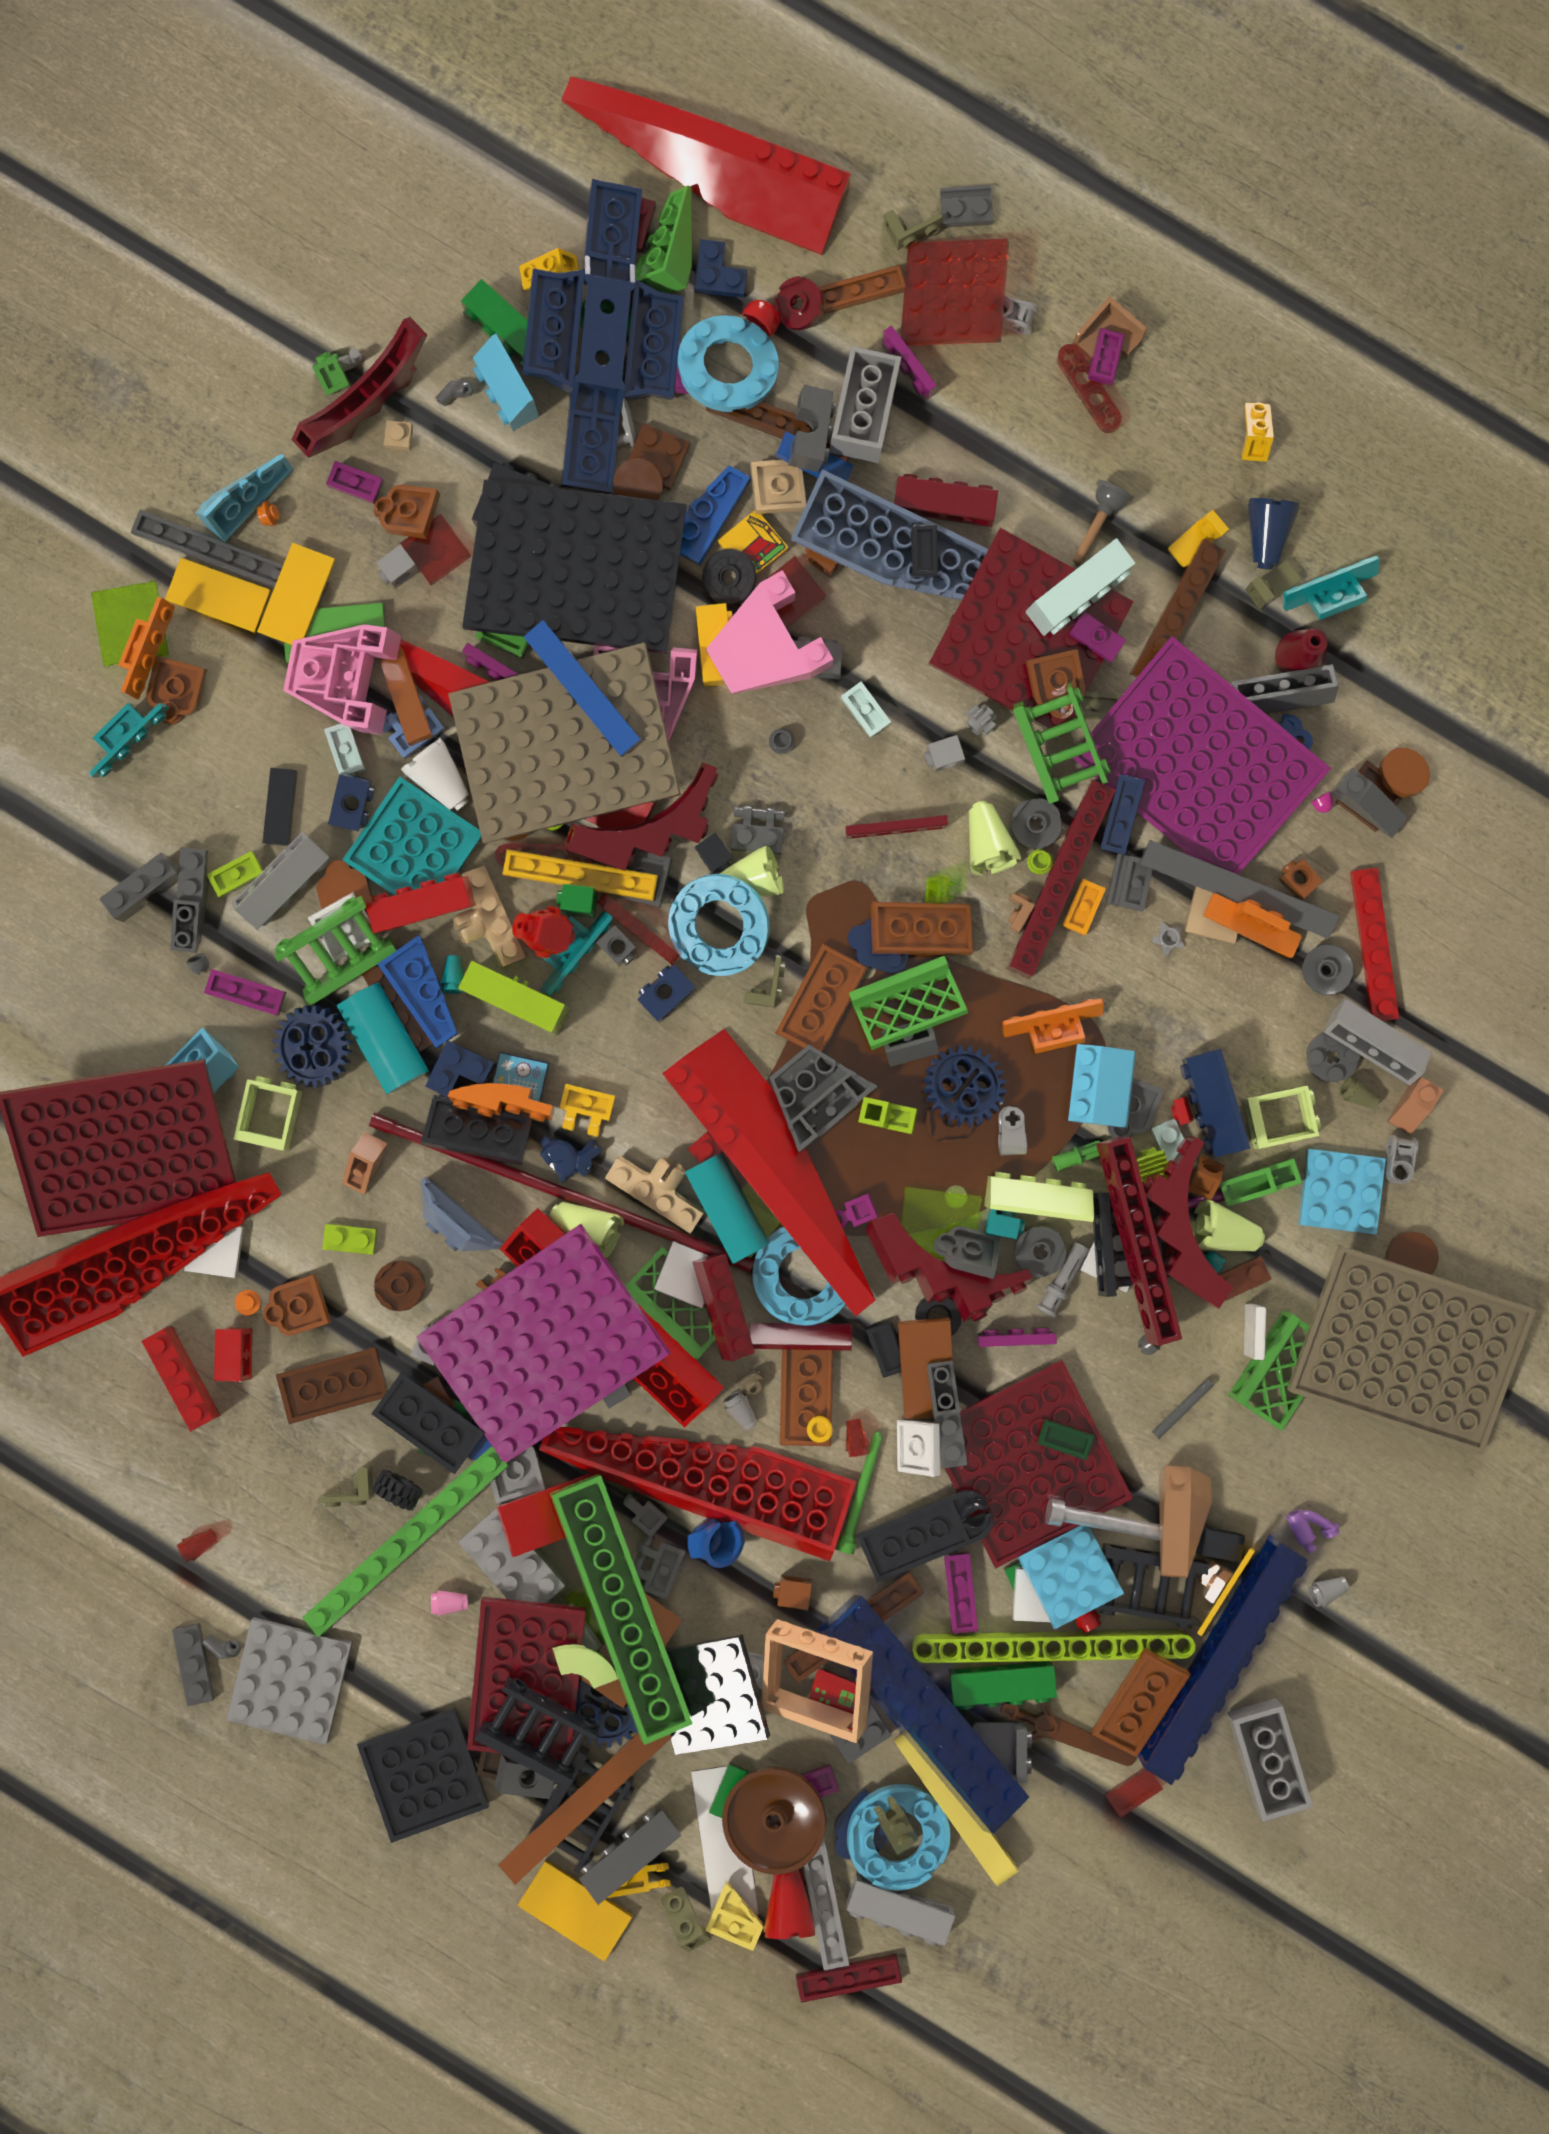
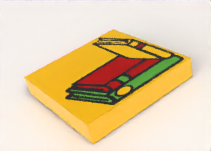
(756, 540)

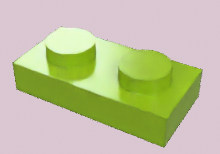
(235, 874)
(349, 1239)

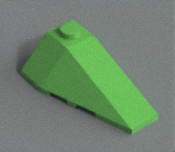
(669, 256)

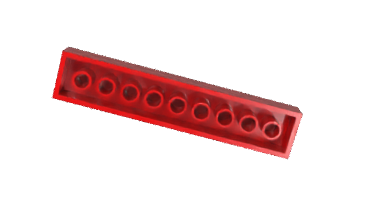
(674, 1382)

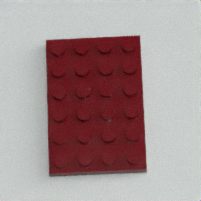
(518, 1644)

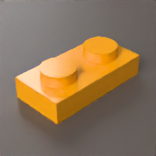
(1083, 907)

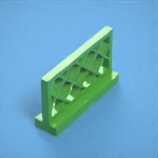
(902, 984)
(662, 1318)
(1256, 1370)

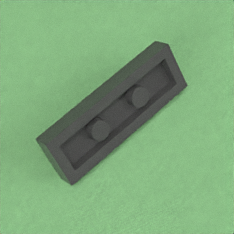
(193, 1664)

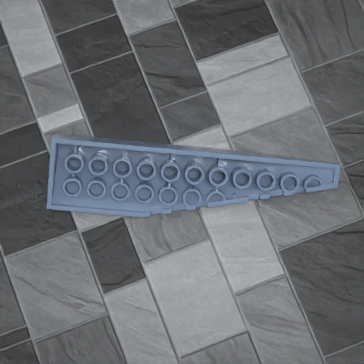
(876, 539)

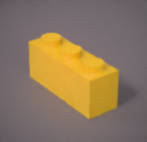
(710, 622)

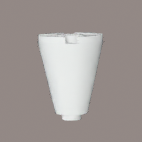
(438, 775)

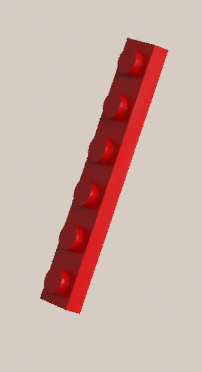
(1374, 944)

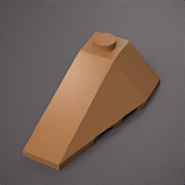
(1183, 1507)

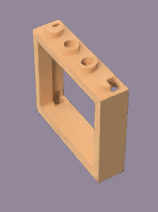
(806, 1710)

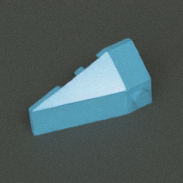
(236, 502)

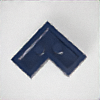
(713, 277)

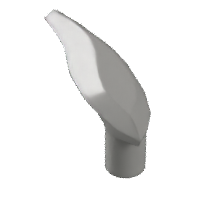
(351, 360)
(629, 435)

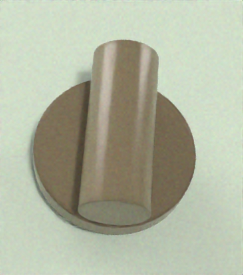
(751, 1382)

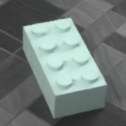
(1084, 584)

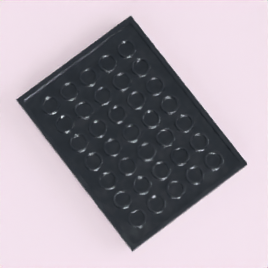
(579, 561)

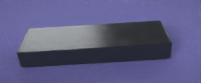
(279, 806)

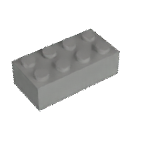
(865, 404)
(521, 1577)
(1269, 1759)

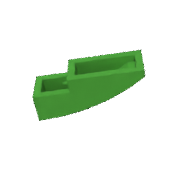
(1260, 1182)

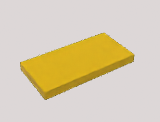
(569, 1909)

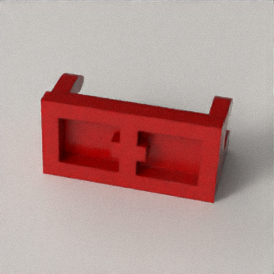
(233, 1354)

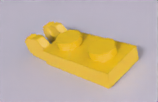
(641, 1882)

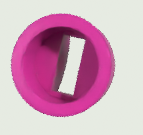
(1323, 803)

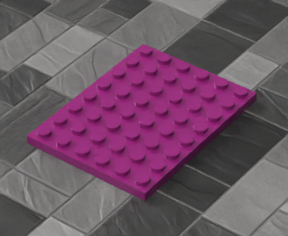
(1210, 759)
(543, 1344)

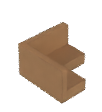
(1111, 317)

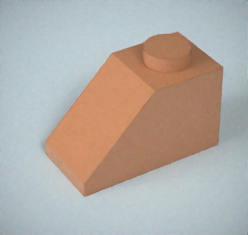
(1415, 1105)
(364, 1163)

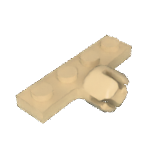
(488, 920)
(657, 1190)

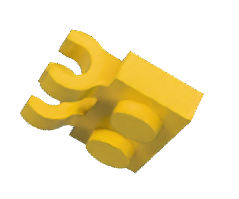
(588, 1103)

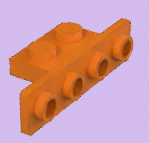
(143, 647)
(1254, 923)
(1054, 1027)

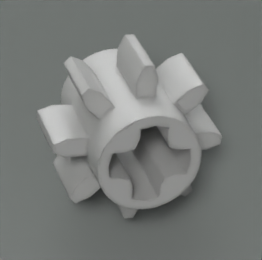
(981, 719)

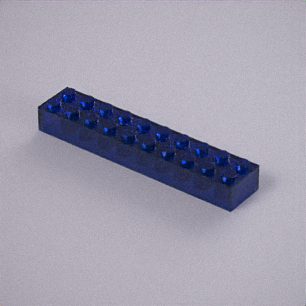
(1222, 1658)
(928, 1718)

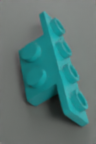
(1333, 591)
(122, 732)
(569, 960)

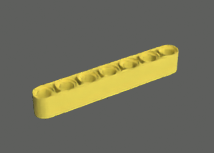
(983, 1844)

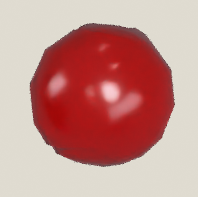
(763, 315)

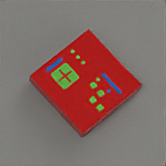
(834, 1691)

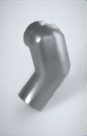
(454, 389)

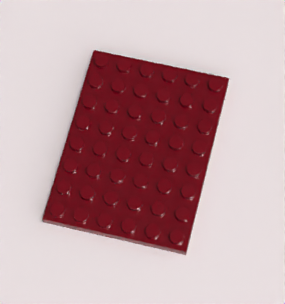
(116, 1145)

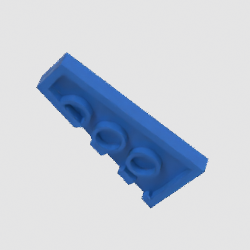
(711, 512)
(417, 985)

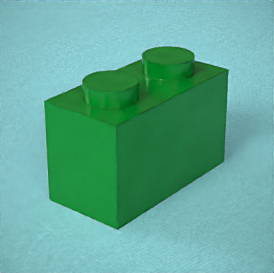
(577, 900)

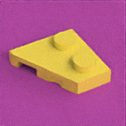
(734, 1919)

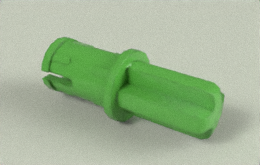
(1075, 1156)

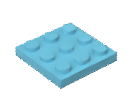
(1341, 1191)
(1070, 1575)

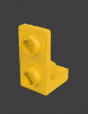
(554, 261)
(1258, 432)
(1207, 527)

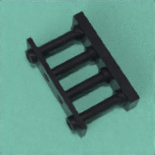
(1105, 1255)
(1142, 1559)
(537, 1757)
(582, 1764)

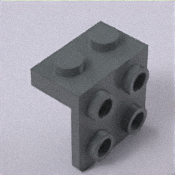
(1009, 1745)

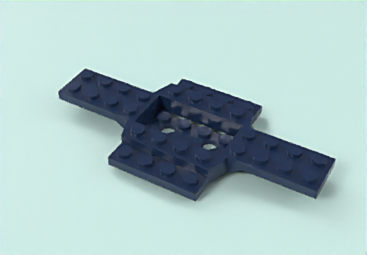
(637, 336)

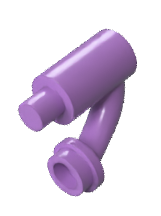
(1299, 1524)

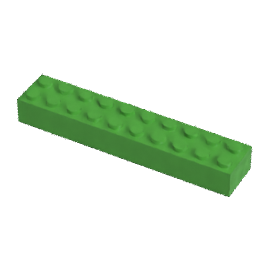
(621, 1609)

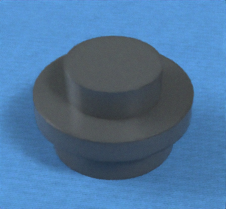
(781, 741)

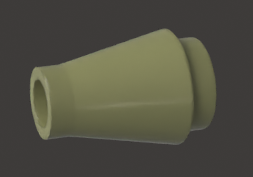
(1356, 1092)

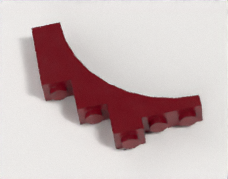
(366, 397)
(681, 818)
(1174, 1229)
(938, 1281)

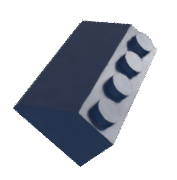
(1214, 1103)

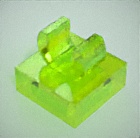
(937, 889)

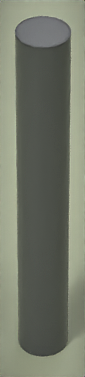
(1183, 1408)

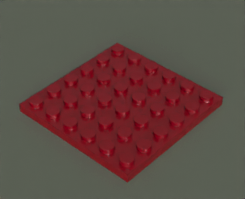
(994, 635)
(1022, 1475)

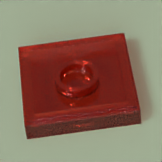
(438, 552)

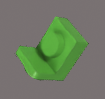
(330, 373)

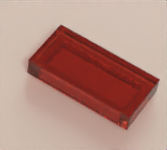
(1133, 1791)

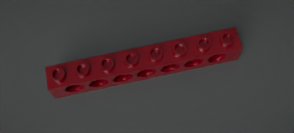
(1060, 879)
(1139, 1241)

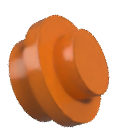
(268, 514)
(248, 1302)

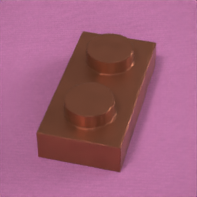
(1246, 1276)

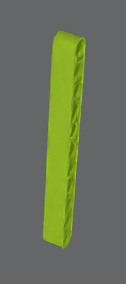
(1040, 1640)

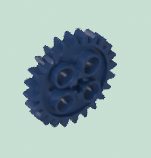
(333, 1044)
(946, 1071)
(606, 1732)

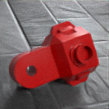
(544, 931)

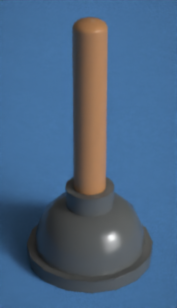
(1110, 499)

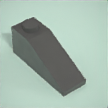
(1369, 802)

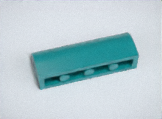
(382, 1038)
(727, 1208)

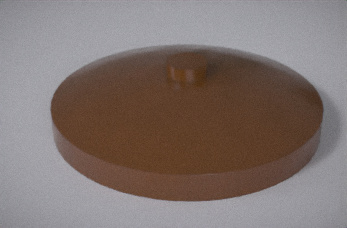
(774, 1820)

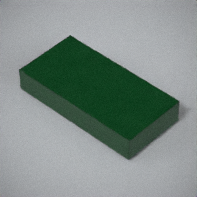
(1065, 1439)

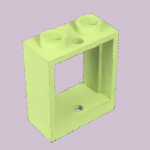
(246, 1110)
(1256, 1124)

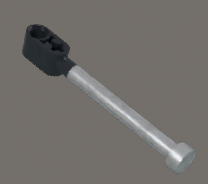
(1212, 1543)

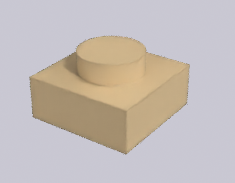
(398, 435)

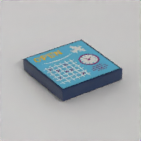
(522, 1072)

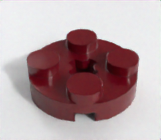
(811, 310)

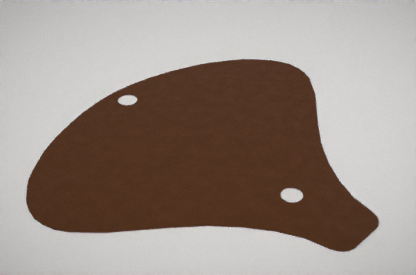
(883, 1161)

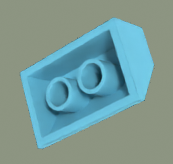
(504, 384)
(218, 1060)
(1102, 1085)

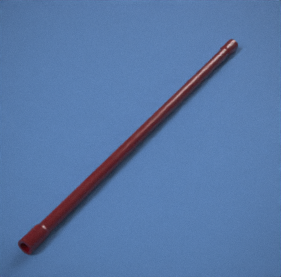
(391, 1126)

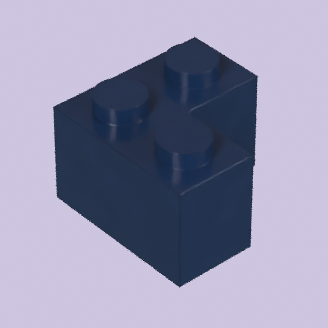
(454, 1064)

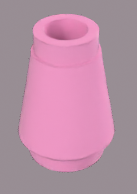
(448, 1602)

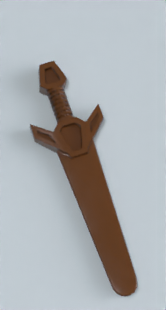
(1057, 1729)

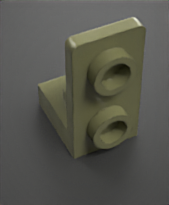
(901, 238)
(1273, 584)
(759, 997)
(362, 1481)
(684, 1920)

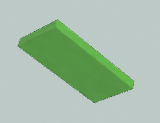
(339, 618)

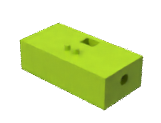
(514, 997)

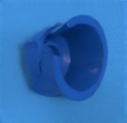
(716, 1542)

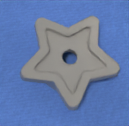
(1175, 941)

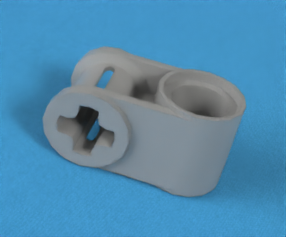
(1014, 315)
(1011, 1137)
(1400, 1157)

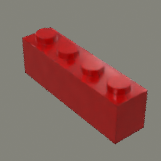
(420, 904)
(180, 1378)

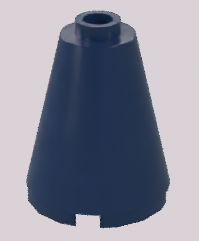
(1270, 529)

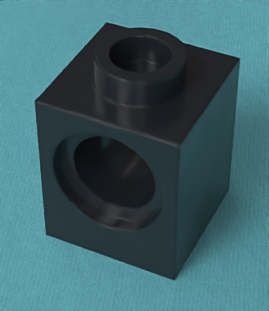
(714, 853)

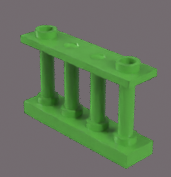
(1035, 739)
(337, 974)

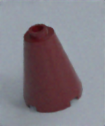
(1301, 650)

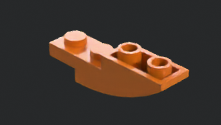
(491, 1098)

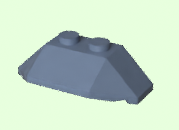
(454, 1221)

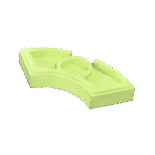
(584, 1662)

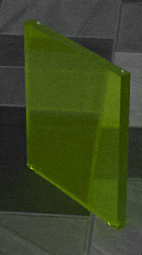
(116, 614)
(935, 1212)

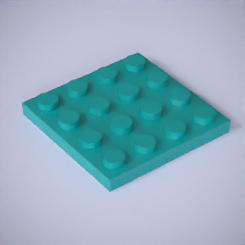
(412, 840)

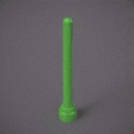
(846, 1542)

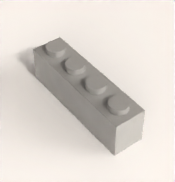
(280, 880)
(1377, 1041)
(901, 1910)

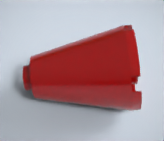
(788, 1908)

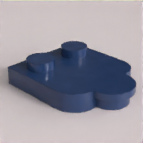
(861, 940)
(841, 1825)

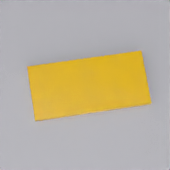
(296, 594)
(218, 595)
(1227, 1590)

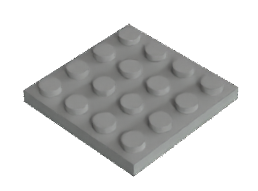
(289, 1681)

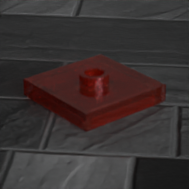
(806, 590)

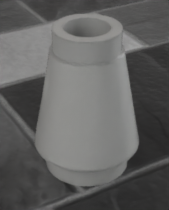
(740, 1409)
(1326, 1591)

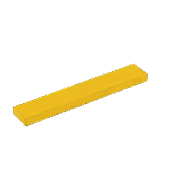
(570, 872)

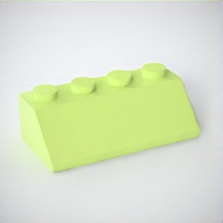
(1039, 1198)

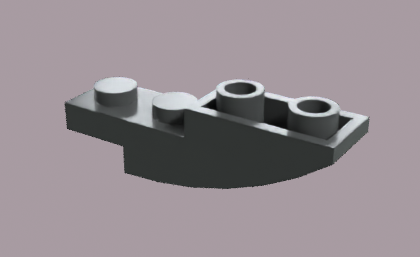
(191, 900)
(947, 1413)

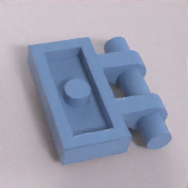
(398, 738)

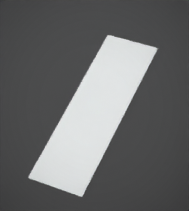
(719, 1859)

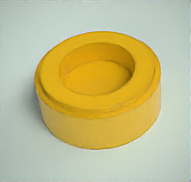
(819, 1429)

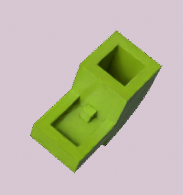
(888, 1115)

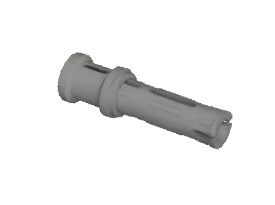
(1057, 1291)

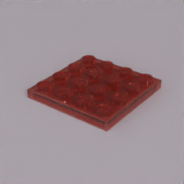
(954, 292)

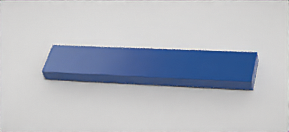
(582, 688)

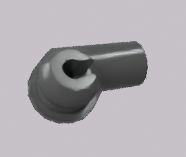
(222, 1649)

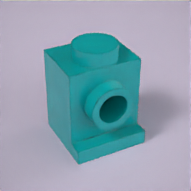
(1004, 1224)

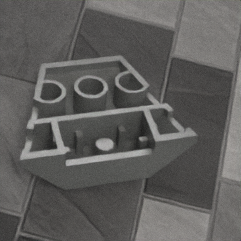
(817, 1094)

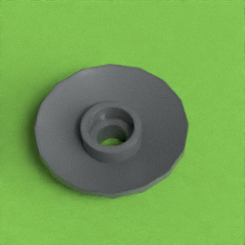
(1339, 967)

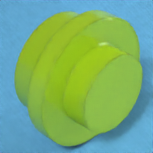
(1039, 861)

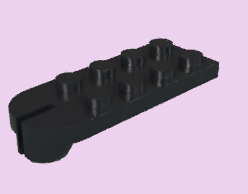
(925, 1533)

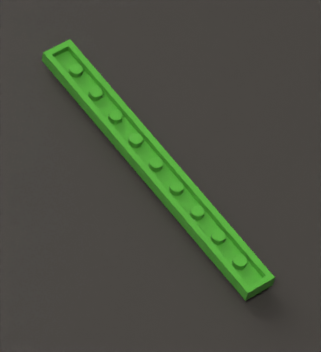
(405, 1542)

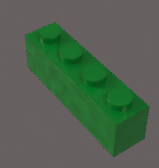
(496, 317)
(1003, 1684)

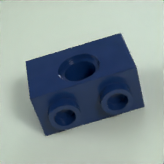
(340, 813)
(659, 1007)

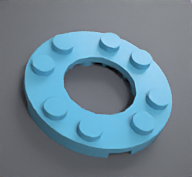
(721, 395)
(690, 944)
(776, 1299)
(920, 1865)

